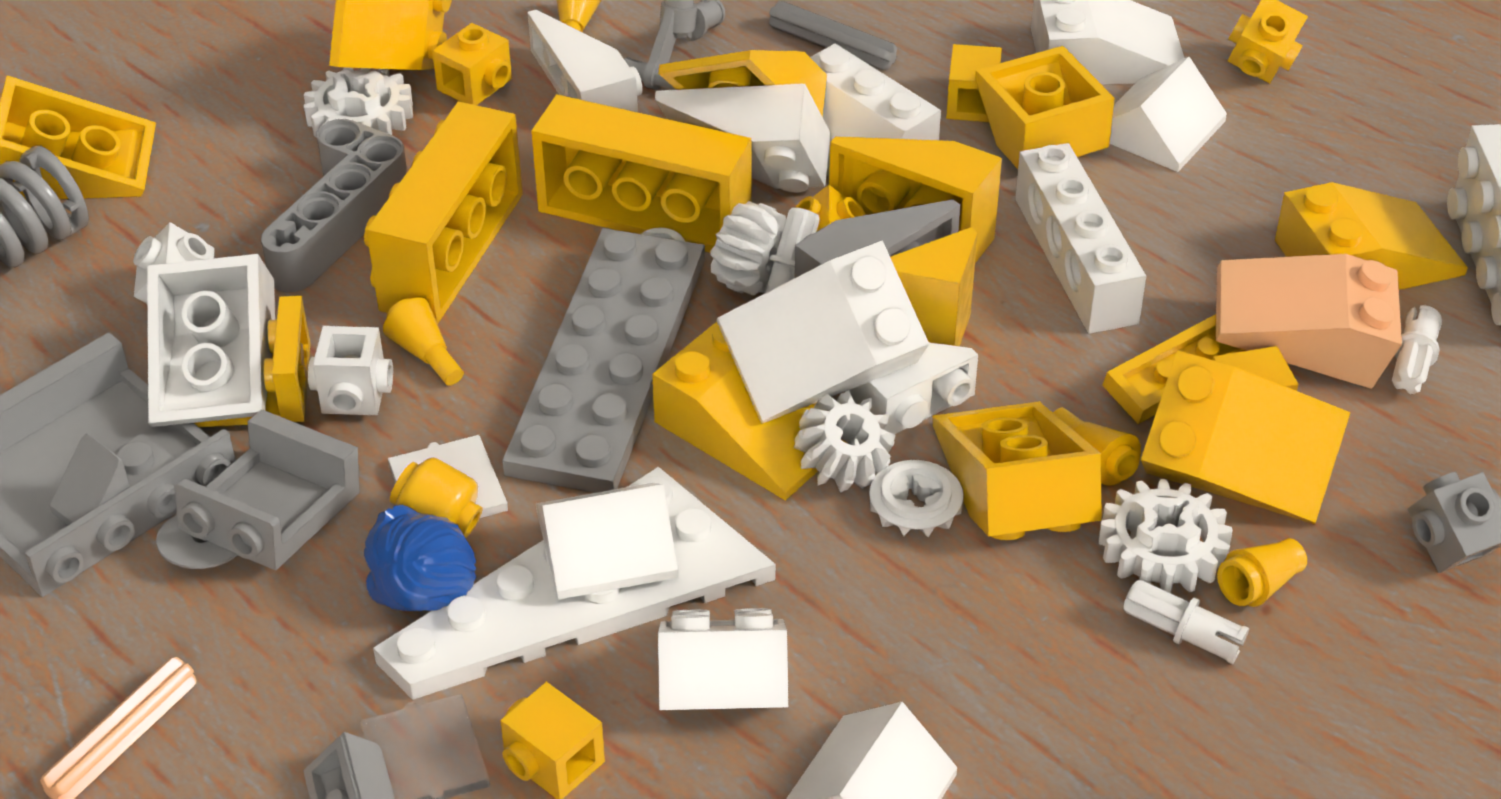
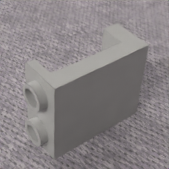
(272, 493)

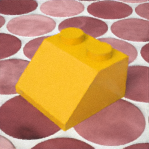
(1045, 103)

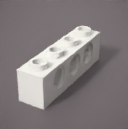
(1080, 238)

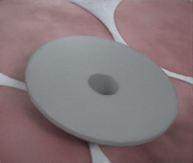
(187, 551)

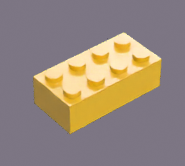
(638, 170)
(446, 209)

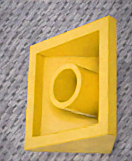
(940, 284)

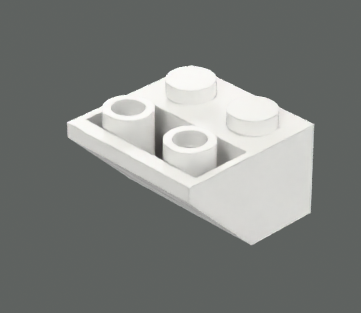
(722, 661)

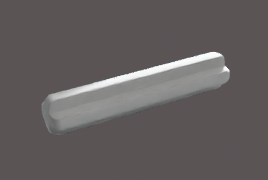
(827, 32)

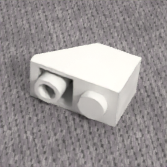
(910, 395)

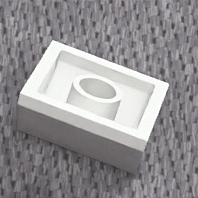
(1167, 115)
(608, 540)
(878, 757)

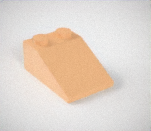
(1318, 309)

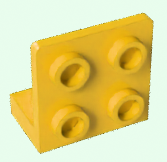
(287, 369)

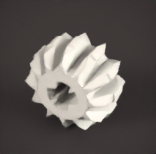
(745, 247)
(824, 450)

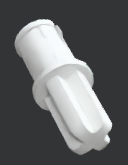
(797, 226)
(1418, 349)
(1185, 620)

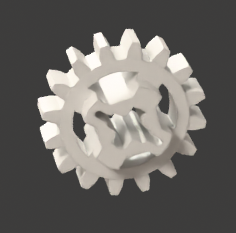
(360, 96)
(1165, 535)

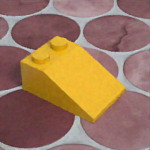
(387, 33)
(748, 69)
(97, 144)
(915, 172)
(1367, 226)
(708, 406)
(1244, 437)
(1021, 469)

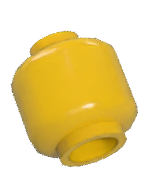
(439, 491)

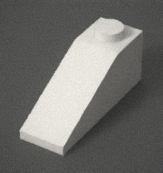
(582, 65)

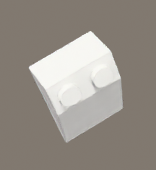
(1108, 37)
(781, 120)
(824, 332)
(208, 339)

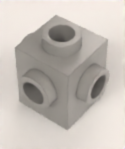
(1457, 520)

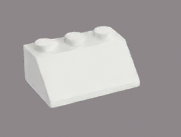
(869, 103)

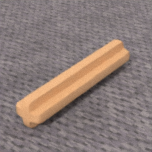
(118, 730)

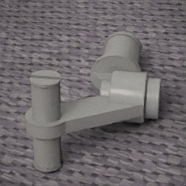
(677, 20)

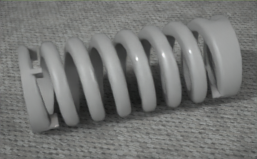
(26, 219)

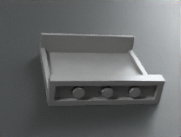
(38, 436)

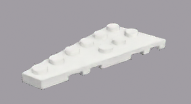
(519, 612)

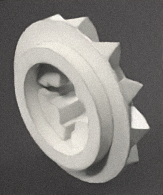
(929, 482)

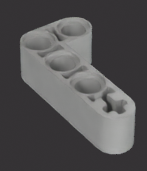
(333, 214)

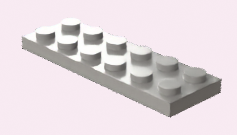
(603, 361)

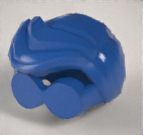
(417, 561)

